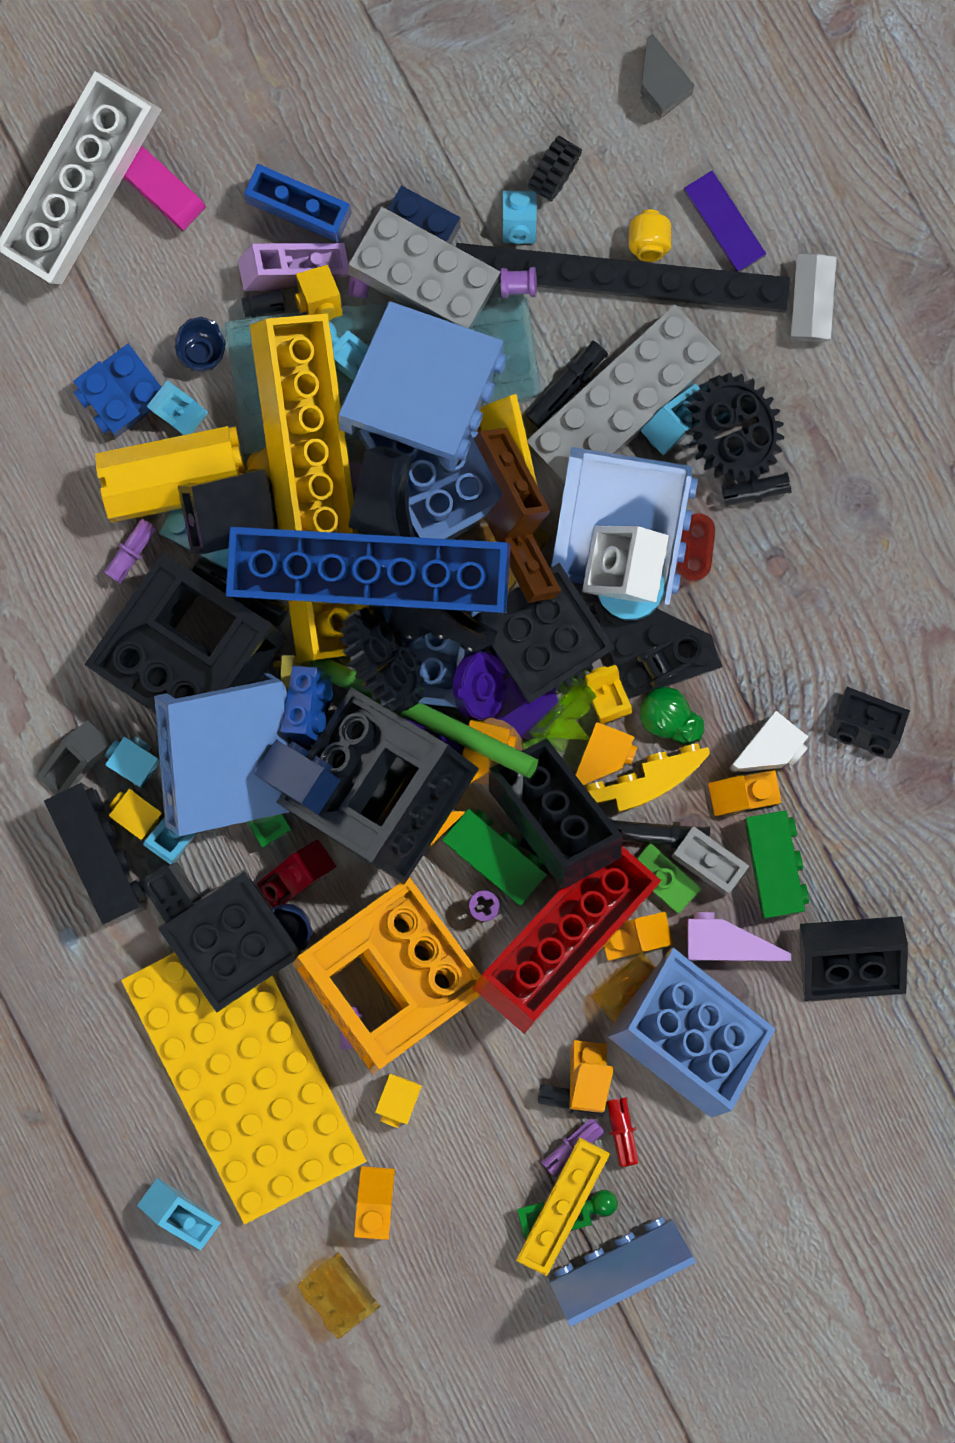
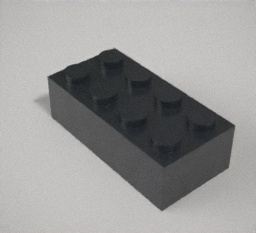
(557, 816)
(95, 854)

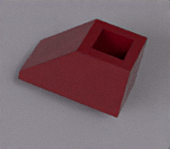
(296, 874)

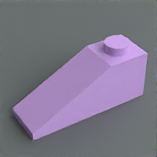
(276, 265)
(721, 941)

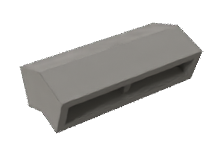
(813, 297)

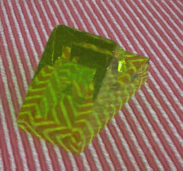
(560, 719)

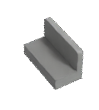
(710, 861)

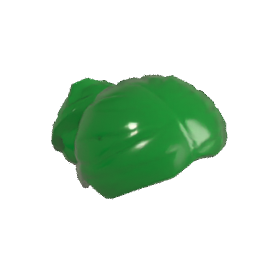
(670, 717)

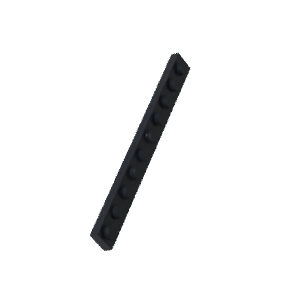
(640, 278)

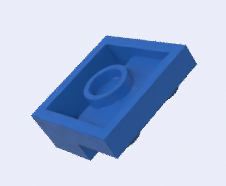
(117, 391)
(307, 705)

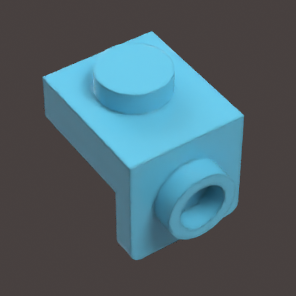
(519, 217)
(177, 408)

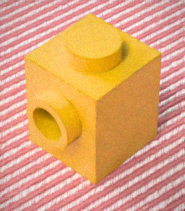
(318, 293)

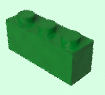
(495, 856)
(776, 864)

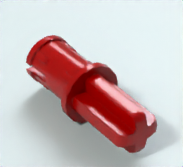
(622, 1132)

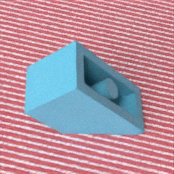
(668, 424)
(178, 1214)

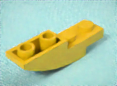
(659, 777)

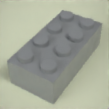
(422, 270)

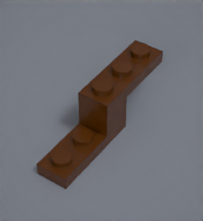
(517, 514)

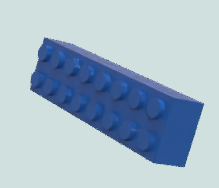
(368, 569)

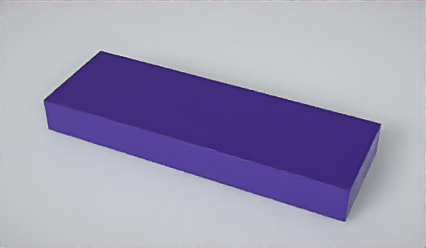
(724, 221)

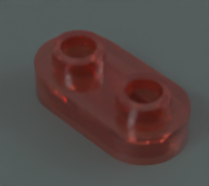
(698, 548)

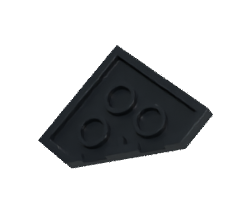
(638, 636)

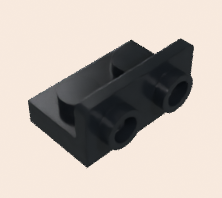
(869, 723)

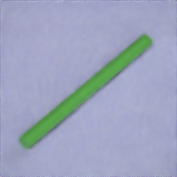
(439, 723)

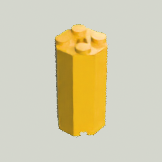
(147, 475)

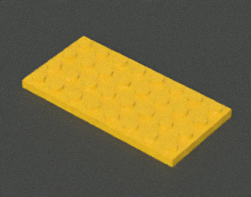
(246, 1087)

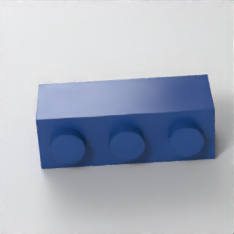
(297, 203)

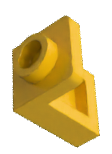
(611, 697)

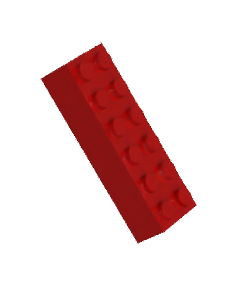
(564, 940)

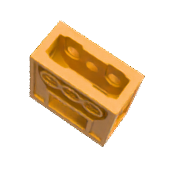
(397, 970)

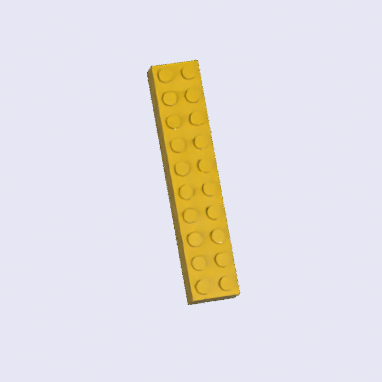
(305, 455)

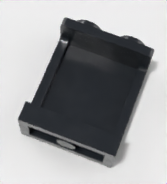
(225, 503)

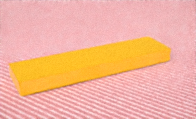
(562, 1206)

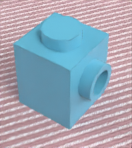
(132, 760)

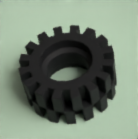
(555, 168)

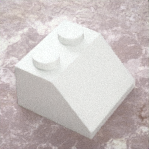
(625, 563)
(772, 747)

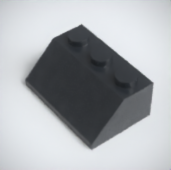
(853, 958)

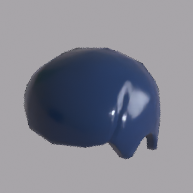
(199, 344)
(295, 922)

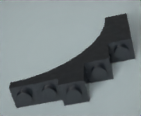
(383, 509)

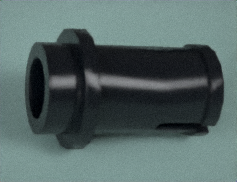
(262, 303)

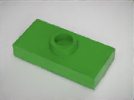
(676, 887)

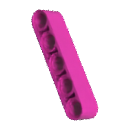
(163, 189)

